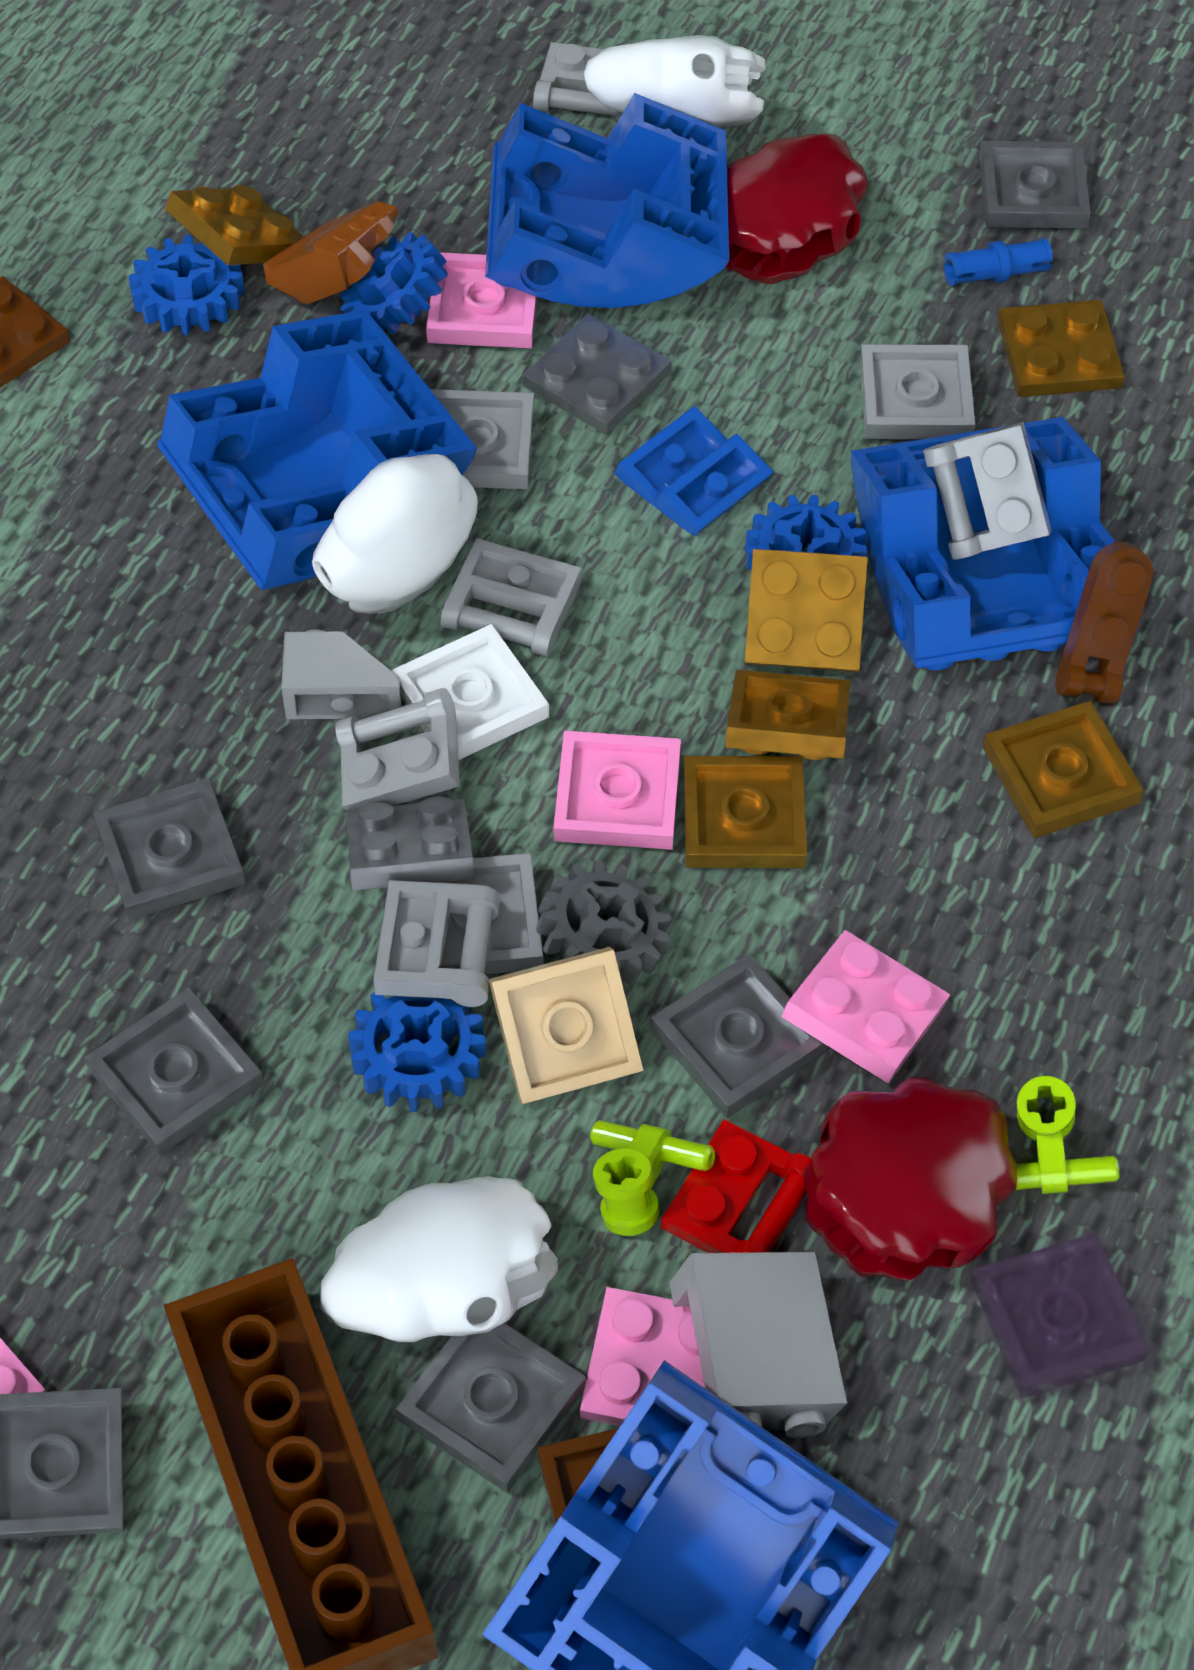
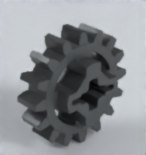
(603, 912)

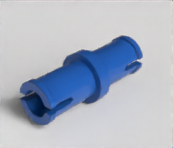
(998, 261)

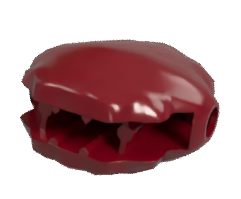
(792, 206)
(910, 1178)

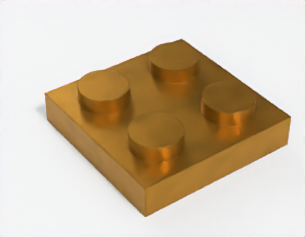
(233, 223)
(1060, 348)
(806, 610)
(788, 714)
(1062, 769)
(744, 812)

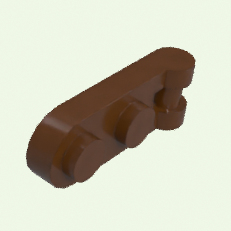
(1105, 623)

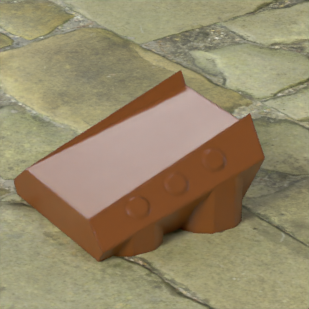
(332, 254)

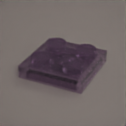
(1059, 1315)

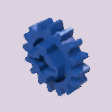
(398, 282)
(185, 286)
(802, 523)
(416, 1050)

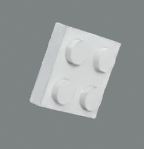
(486, 684)

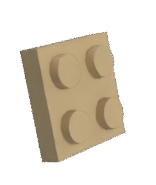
(566, 1025)

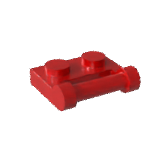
(716, 1199)

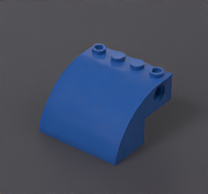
(609, 215)
(290, 446)
(991, 600)
(694, 1549)

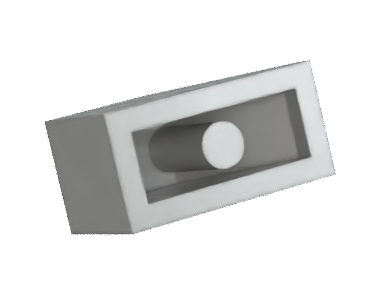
(334, 678)

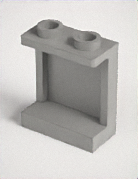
(764, 1337)

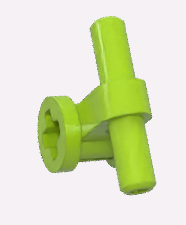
(631, 1169)
(1052, 1171)

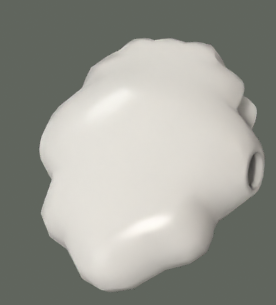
(684, 73)
(396, 533)
(442, 1262)

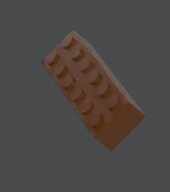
(299, 1477)

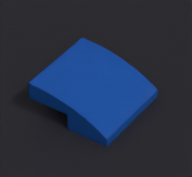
(693, 471)

